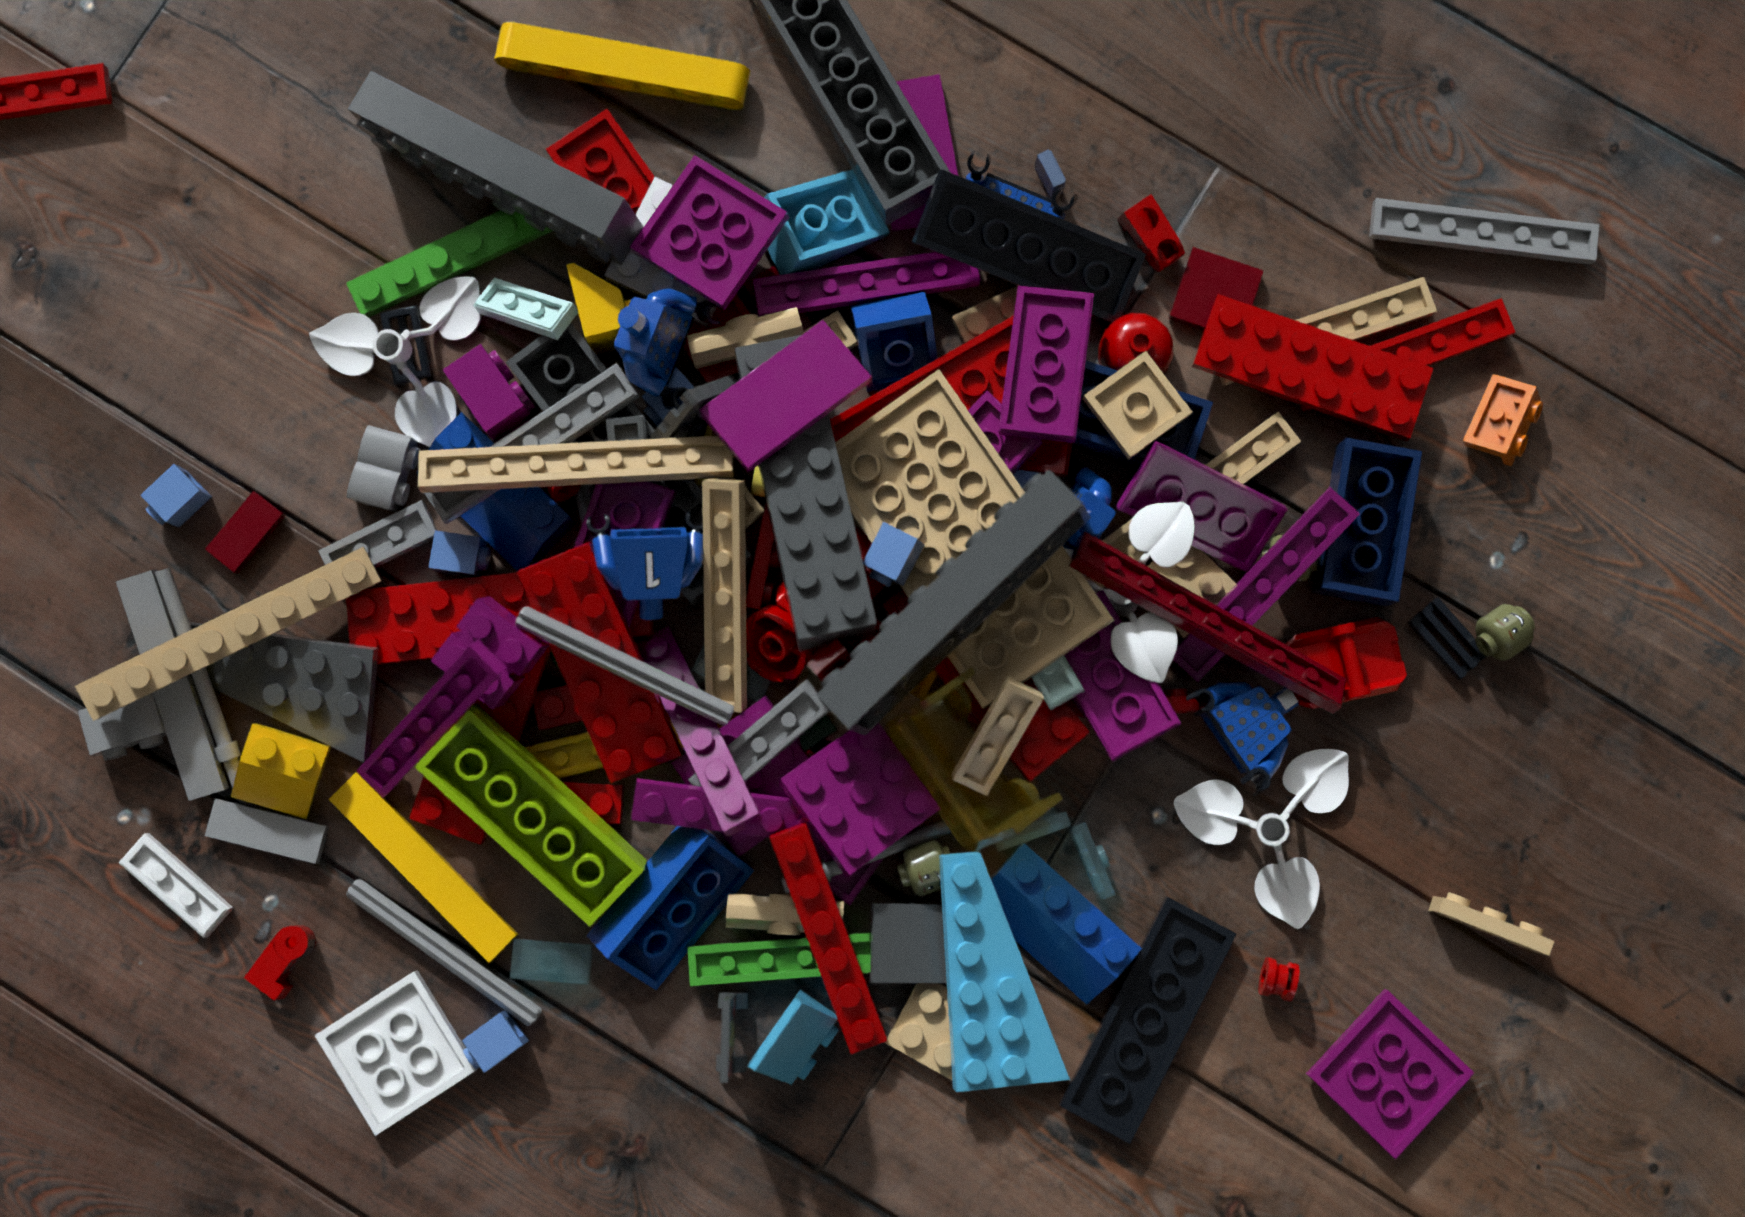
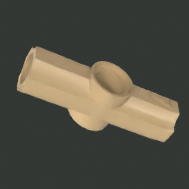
(719, 344)
(770, 913)

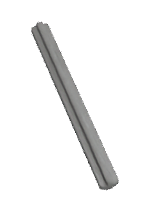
(624, 665)
(444, 952)

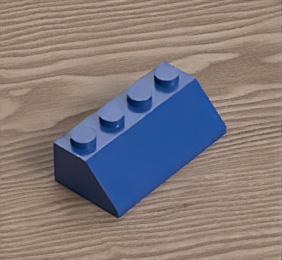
(514, 521)
(669, 904)
(1061, 925)

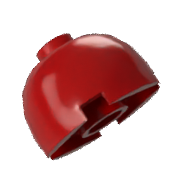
(1131, 337)
(774, 646)

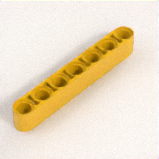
(622, 65)

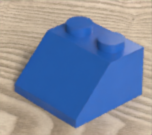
(894, 337)

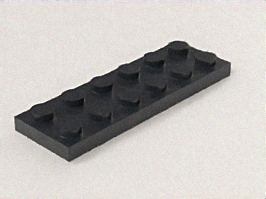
(1026, 244)
(1147, 1020)

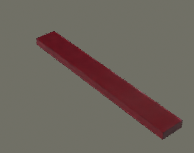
(1208, 622)

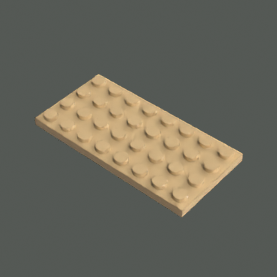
(941, 481)

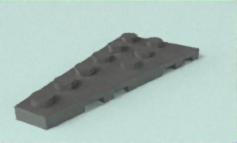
(306, 685)

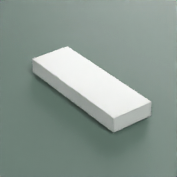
(176, 885)

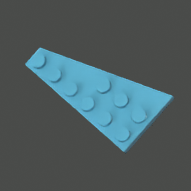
(992, 1006)

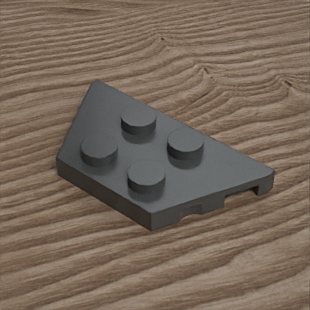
(687, 419)

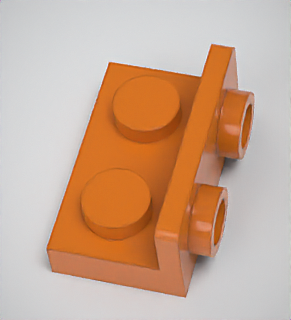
(1504, 418)

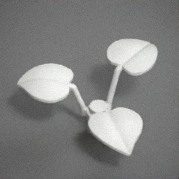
(353, 339)
(1150, 642)
(1212, 815)

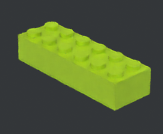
(532, 814)

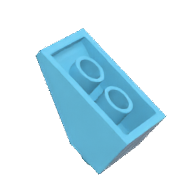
(825, 222)
(795, 1039)

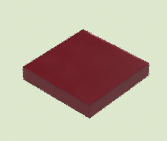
(1204, 279)

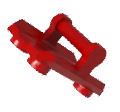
(1360, 652)

